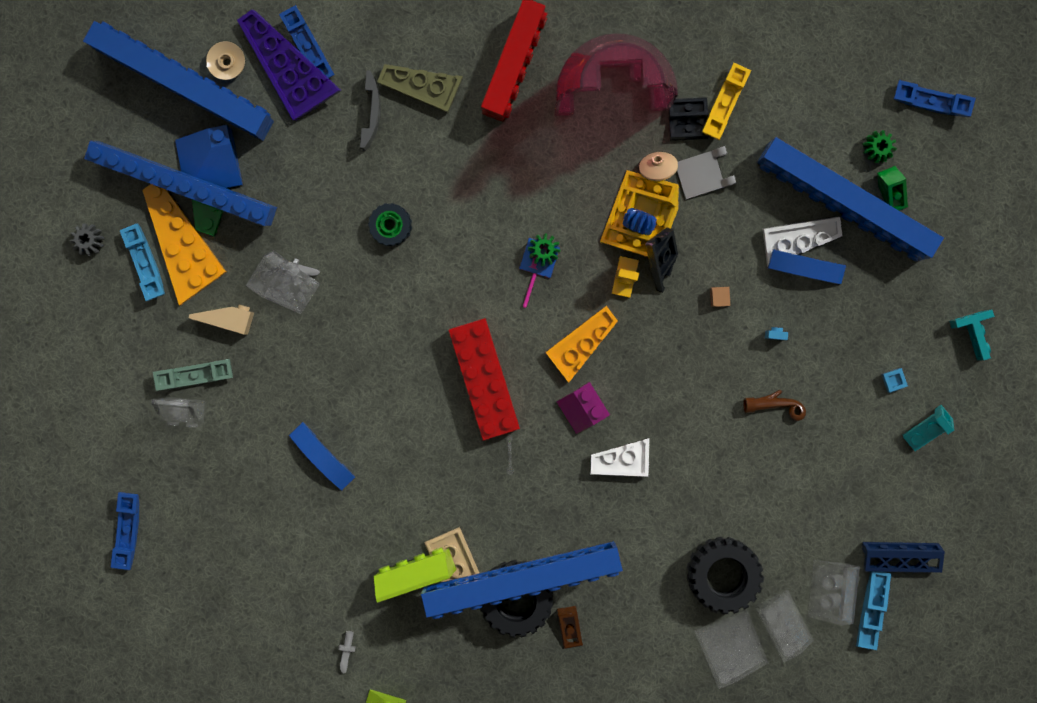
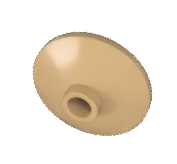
(218, 54)
(658, 166)

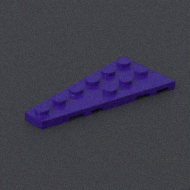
(291, 73)

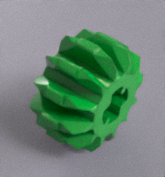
(874, 152)
(551, 249)

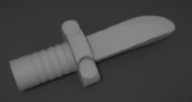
(309, 271)
(346, 648)

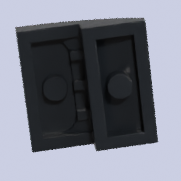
(688, 119)

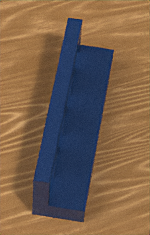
(903, 550)

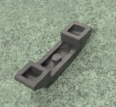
(368, 135)

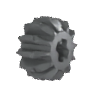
(83, 246)

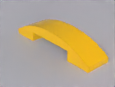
(726, 101)

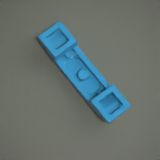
(144, 262)

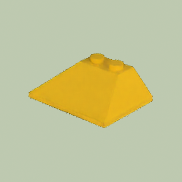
(649, 196)

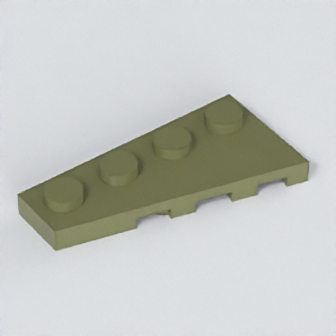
(428, 87)

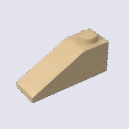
(229, 318)

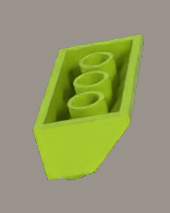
(413, 574)

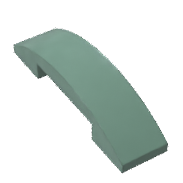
(192, 374)

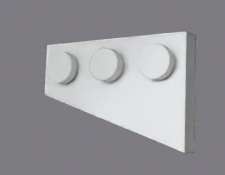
(622, 461)

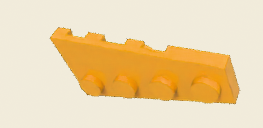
(578, 346)

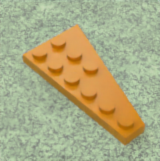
(186, 254)

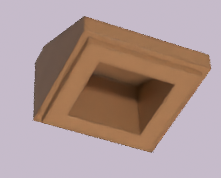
(720, 296)

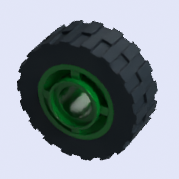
(378, 224)

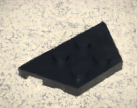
(662, 255)

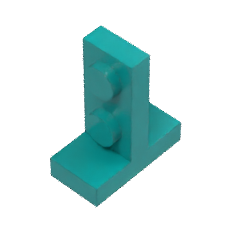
(976, 332)
(930, 428)

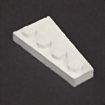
(801, 236)

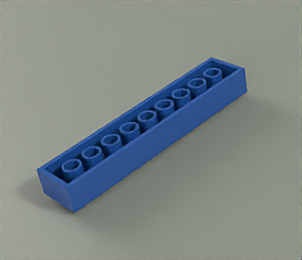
(175, 78)
(849, 200)
(521, 579)

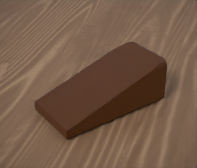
(569, 626)

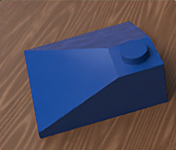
(210, 156)

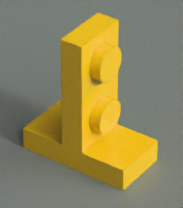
(625, 277)

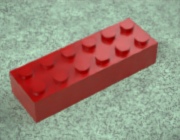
(513, 60)
(484, 379)

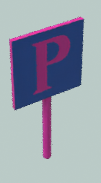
(528, 265)

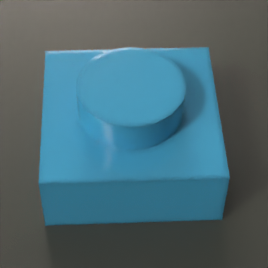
(776, 333)
(894, 380)

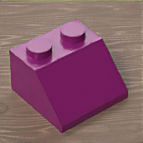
(583, 408)

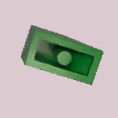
(893, 187)

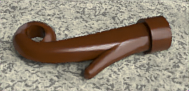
(770, 401)

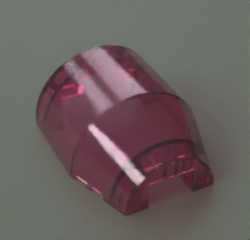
(643, 61)

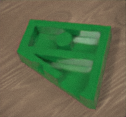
(206, 217)

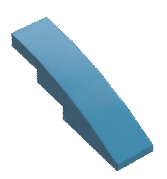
(873, 610)

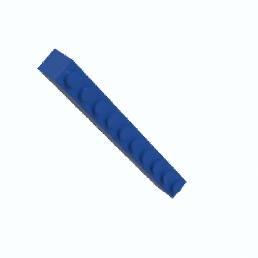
(180, 183)

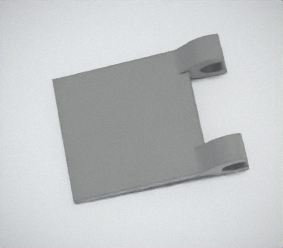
(702, 173)

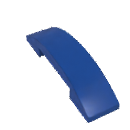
(305, 40)
(933, 100)
(806, 266)
(321, 456)
(126, 531)

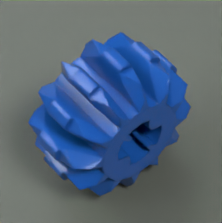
(639, 221)

